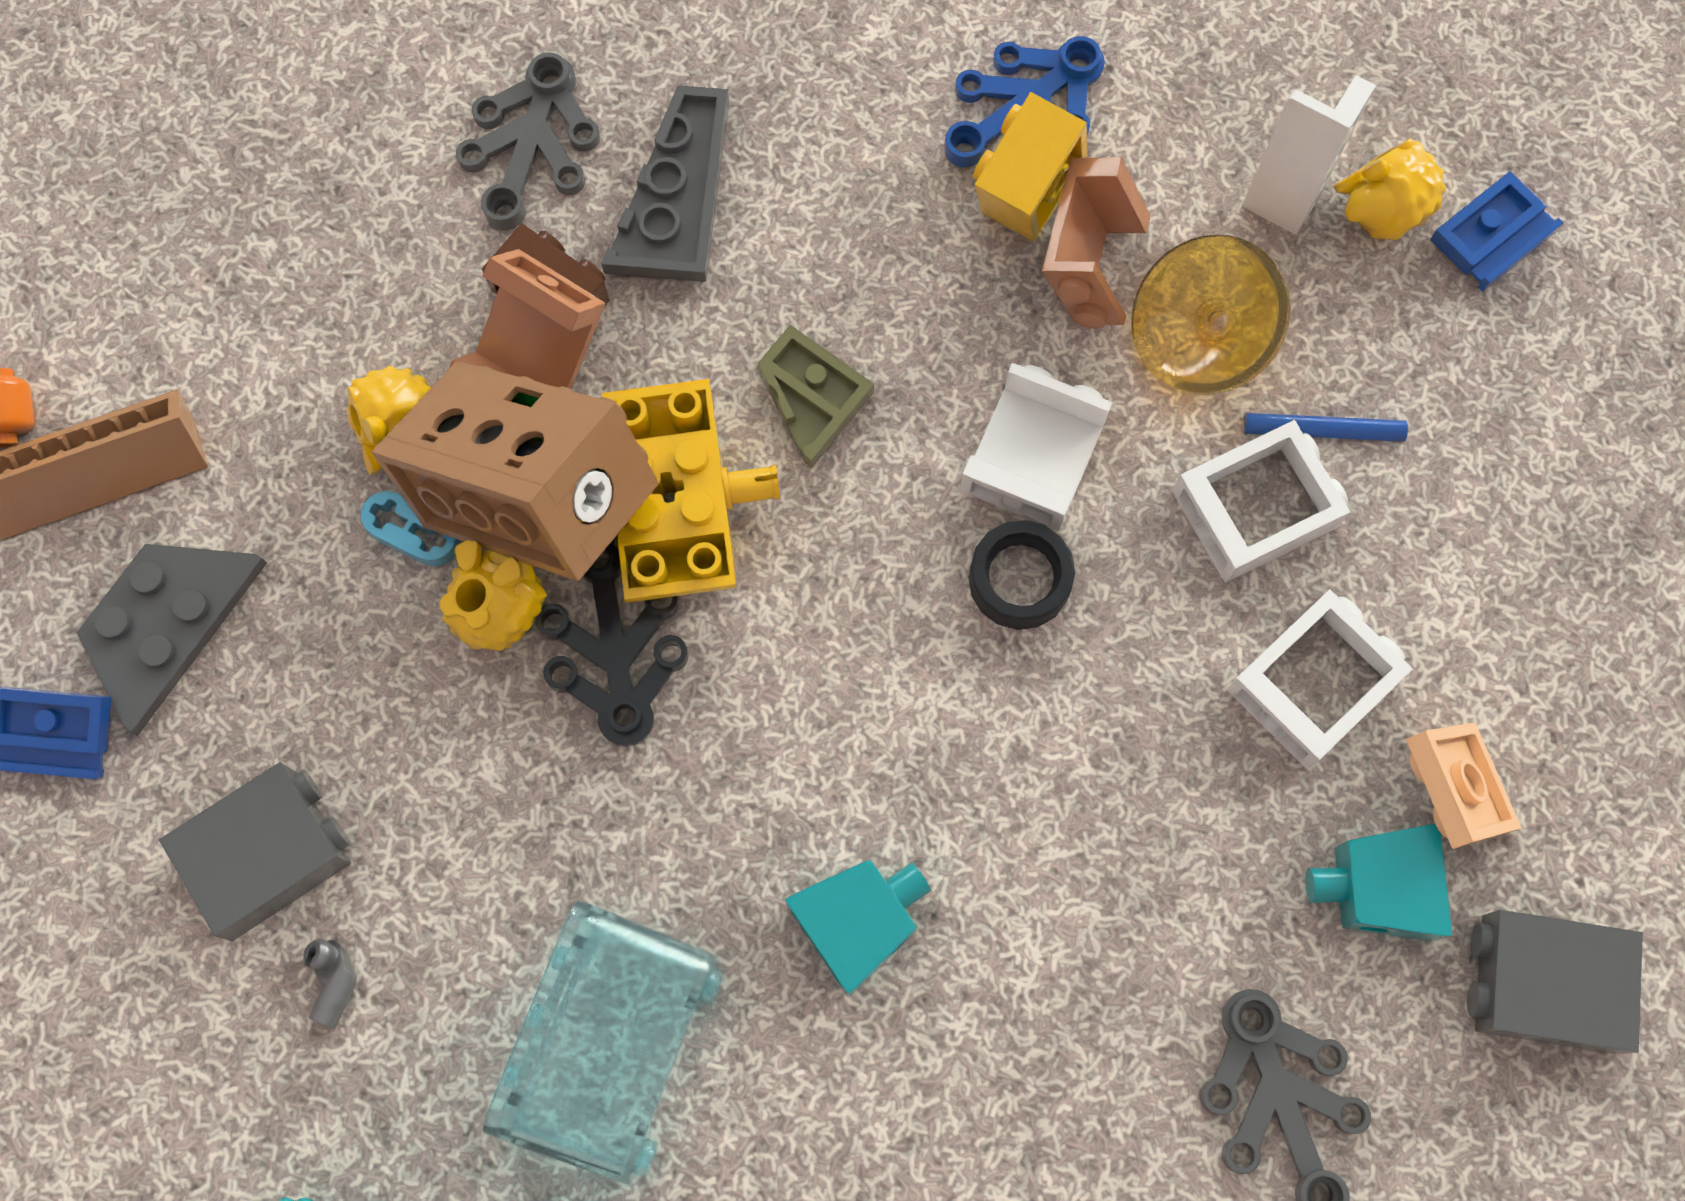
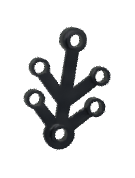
(614, 655)

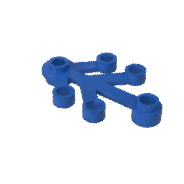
(1060, 75)

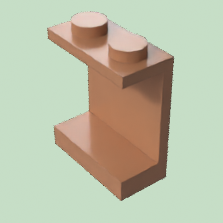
(1094, 201)
(536, 322)

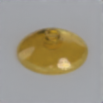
(1185, 297)

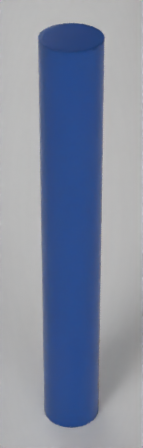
(1330, 426)

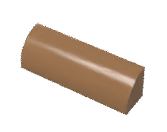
(97, 462)

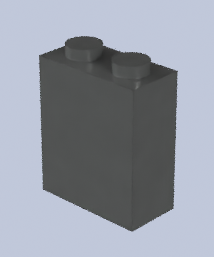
(257, 850)
(1557, 982)

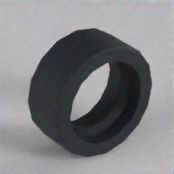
(1030, 535)

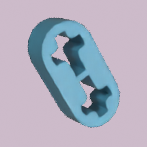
(404, 539)

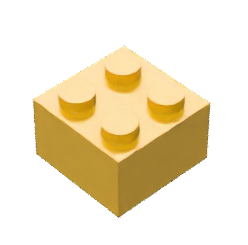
(1029, 167)

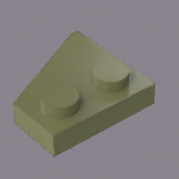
(812, 391)

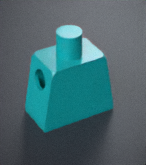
(1388, 884)
(858, 918)

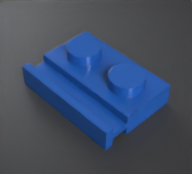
(1496, 230)
(53, 732)

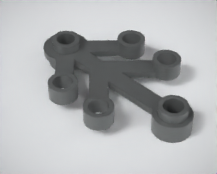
(527, 135)
(1280, 1091)

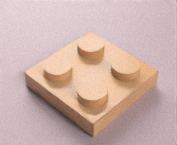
(1462, 784)

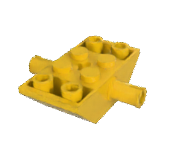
(689, 541)

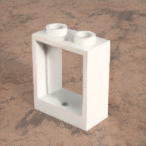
(1217, 529)
(1282, 716)

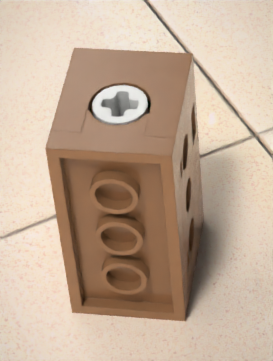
(518, 467)

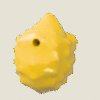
(1394, 191)
(379, 404)
(491, 598)

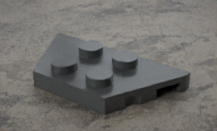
(160, 622)

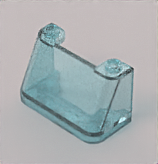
(601, 1044)

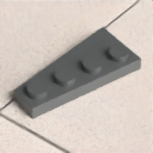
(674, 206)

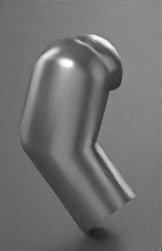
(335, 976)

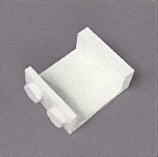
(1036, 446)

